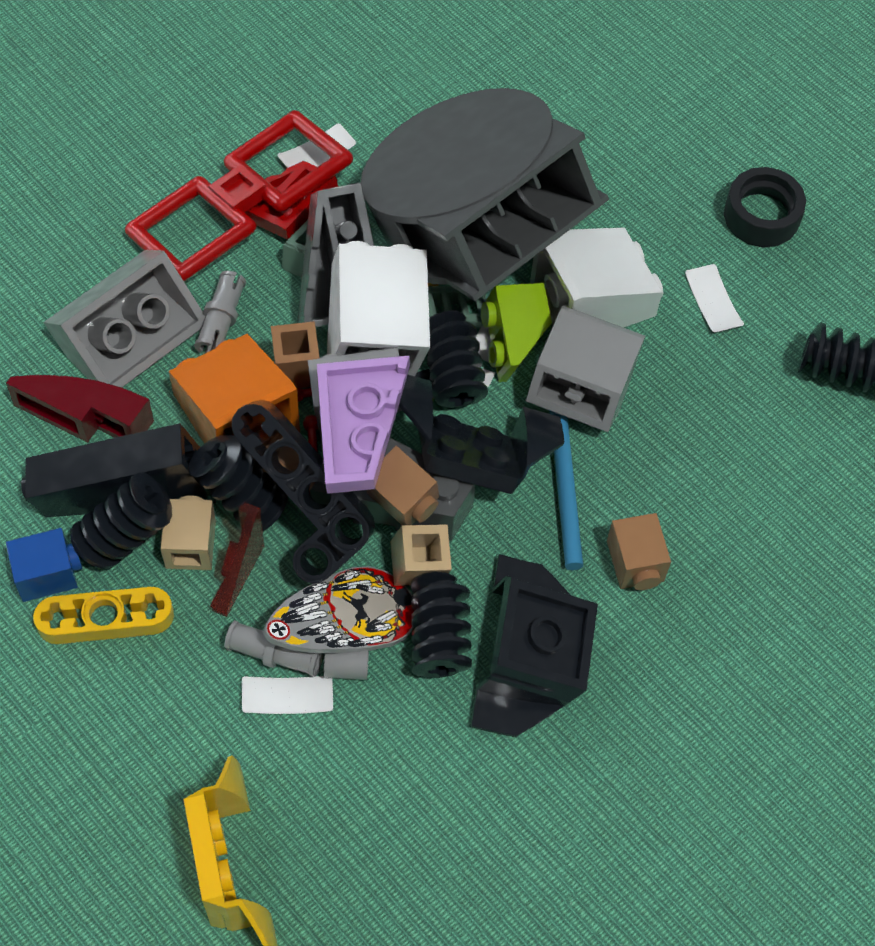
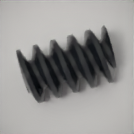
(840, 356)
(455, 361)
(237, 479)
(122, 522)
(439, 625)

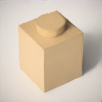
(190, 534)
(419, 551)

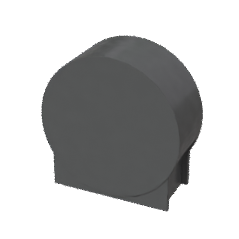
(480, 185)

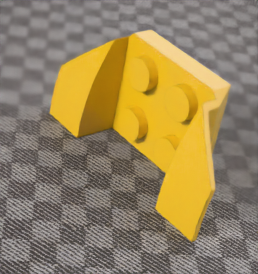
(208, 843)

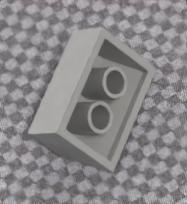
(127, 320)

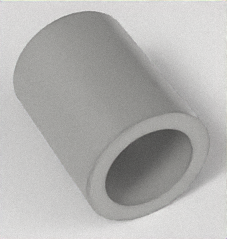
(346, 665)

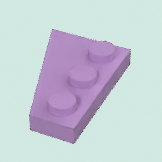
(358, 417)

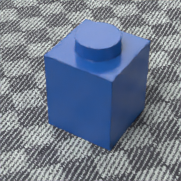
(43, 564)

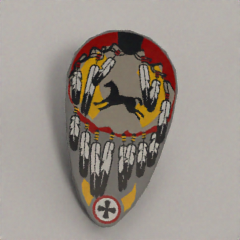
(343, 614)

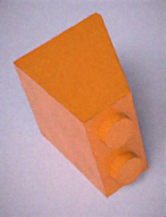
(226, 380)

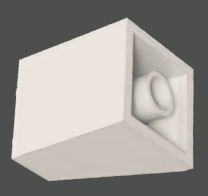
(598, 275)
(379, 301)

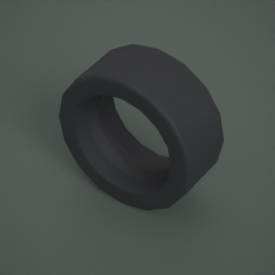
(770, 183)

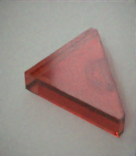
(239, 559)

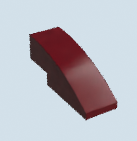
(81, 405)

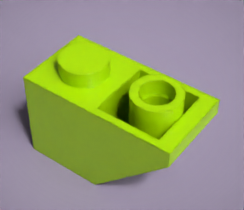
(516, 321)

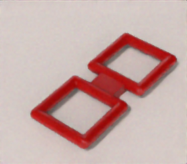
(241, 191)

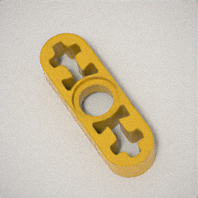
(88, 602)

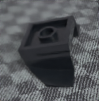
(482, 453)
(538, 650)

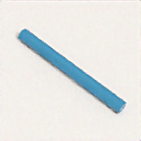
(567, 501)

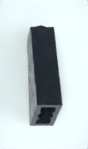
(84, 475)

